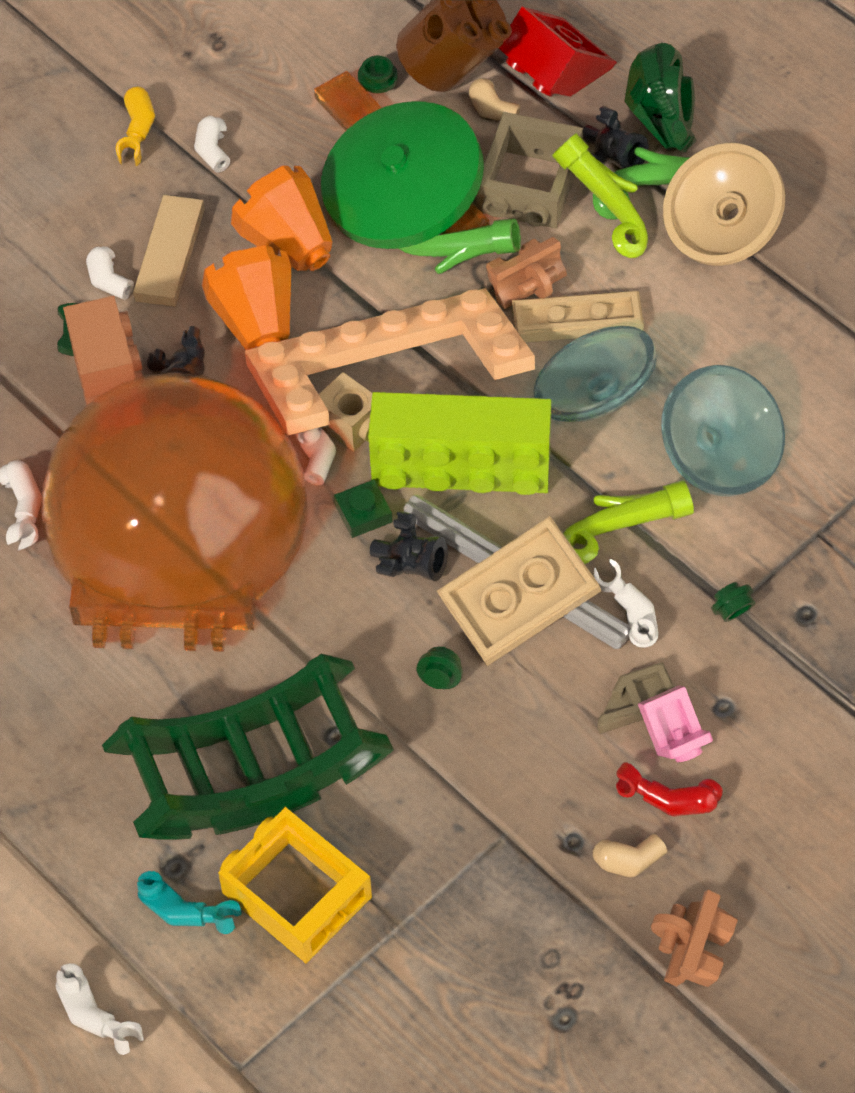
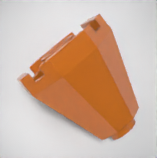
(285, 217)
(252, 294)

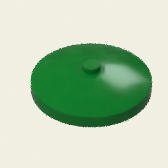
(402, 175)

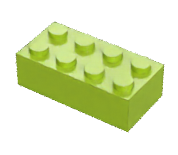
(460, 442)

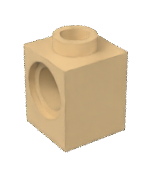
(347, 397)

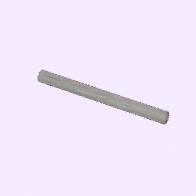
(479, 547)

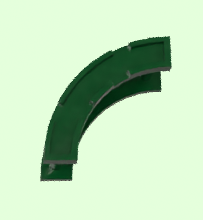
(234, 810)

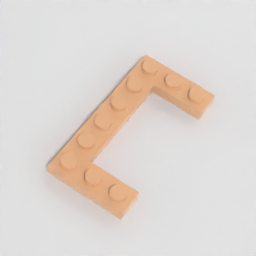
(284, 365)

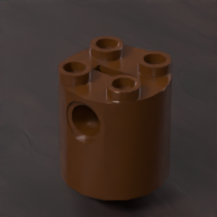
(451, 41)

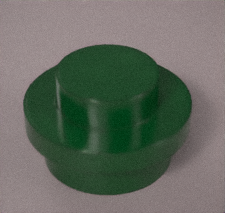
(377, 74)
(733, 601)
(440, 668)

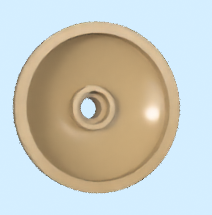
(709, 189)

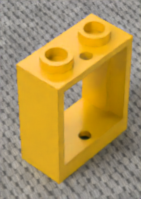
(328, 915)

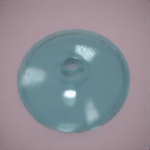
(597, 373)
(743, 424)

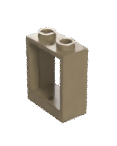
(532, 139)

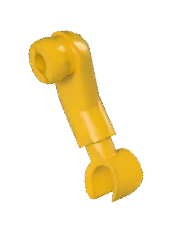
(142, 117)

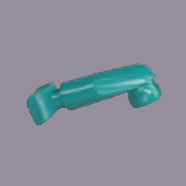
(177, 912)

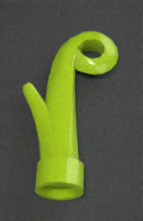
(608, 188)
(628, 511)

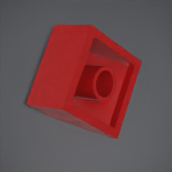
(553, 53)

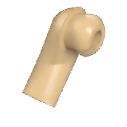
(487, 101)
(626, 859)

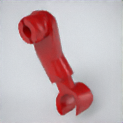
(673, 802)

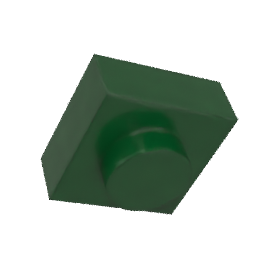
(363, 508)

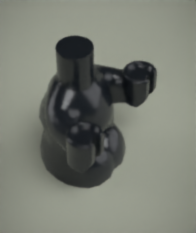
(613, 142)
(184, 360)
(409, 552)

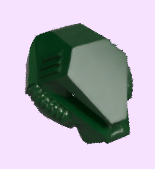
(660, 89)

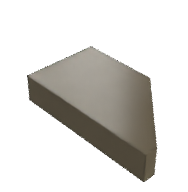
(630, 691)

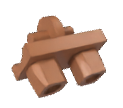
(527, 273)
(701, 923)

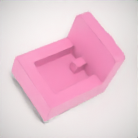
(674, 725)

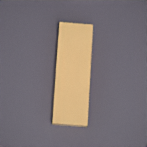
(169, 251)
(575, 315)

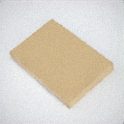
(519, 591)

